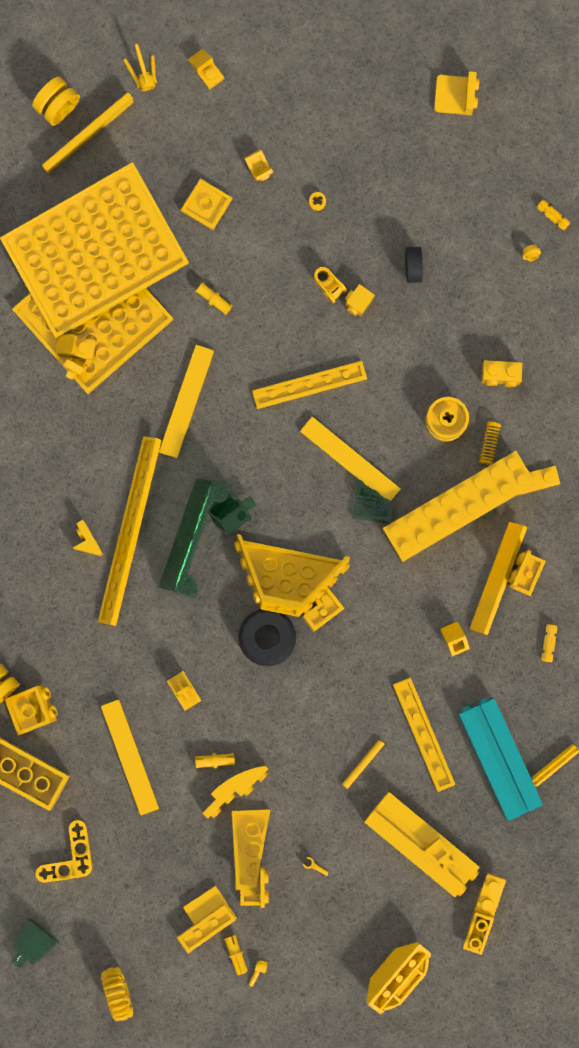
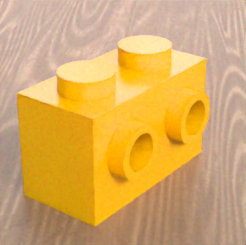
(501, 373)

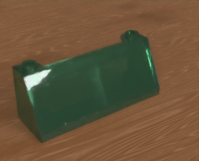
(202, 497)

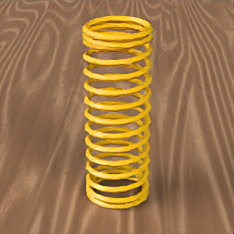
(496, 425)

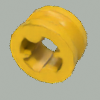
(316, 195)

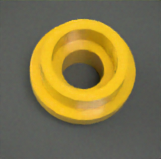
(531, 252)

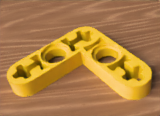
(72, 864)

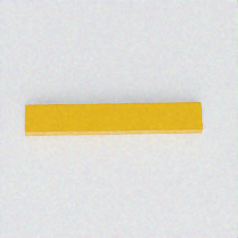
(86, 134)
(309, 384)
(186, 401)
(349, 459)
(498, 578)
(424, 734)
(129, 757)

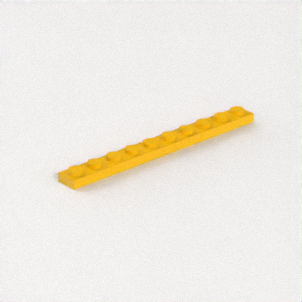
(129, 531)

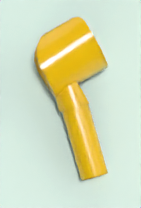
(316, 867)
(260, 967)

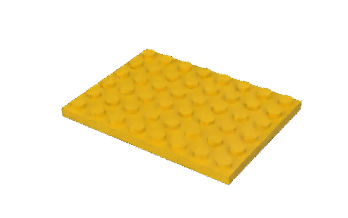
(94, 250)

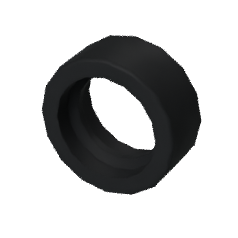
(414, 264)

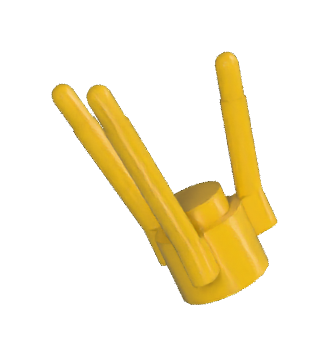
(145, 80)

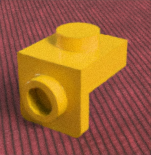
(258, 165)

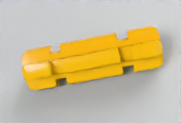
(553, 214)
(549, 643)

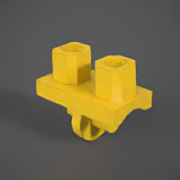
(184, 690)

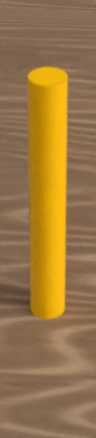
(363, 763)

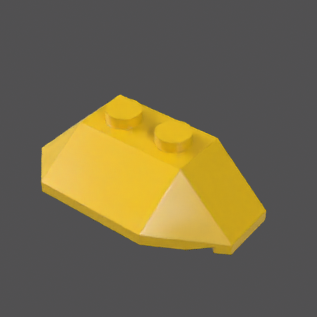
(397, 977)

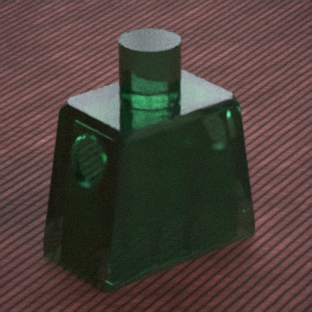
(231, 514)
(32, 943)

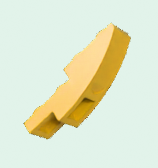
(240, 783)
(484, 913)

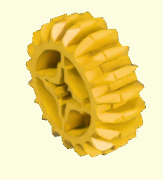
(117, 994)

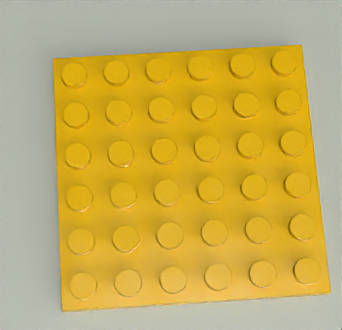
(117, 333)

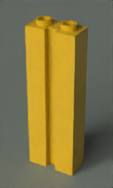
(412, 836)

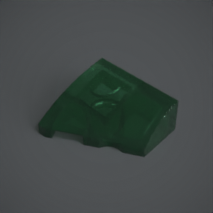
(371, 505)

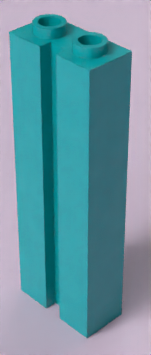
(500, 758)

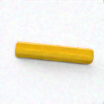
(554, 765)

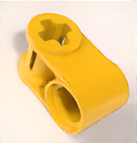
(329, 285)

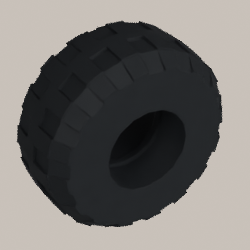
(263, 656)

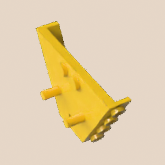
(286, 578)

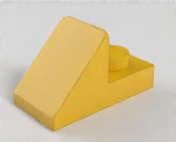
(206, 69)
(75, 347)
(89, 545)

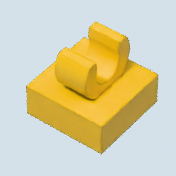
(75, 367)

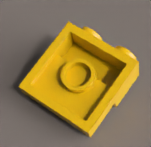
(31, 709)

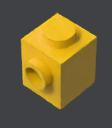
(358, 300)
(454, 638)

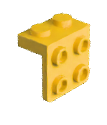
(456, 94)
(527, 573)
(256, 896)

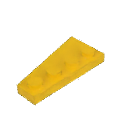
(248, 842)

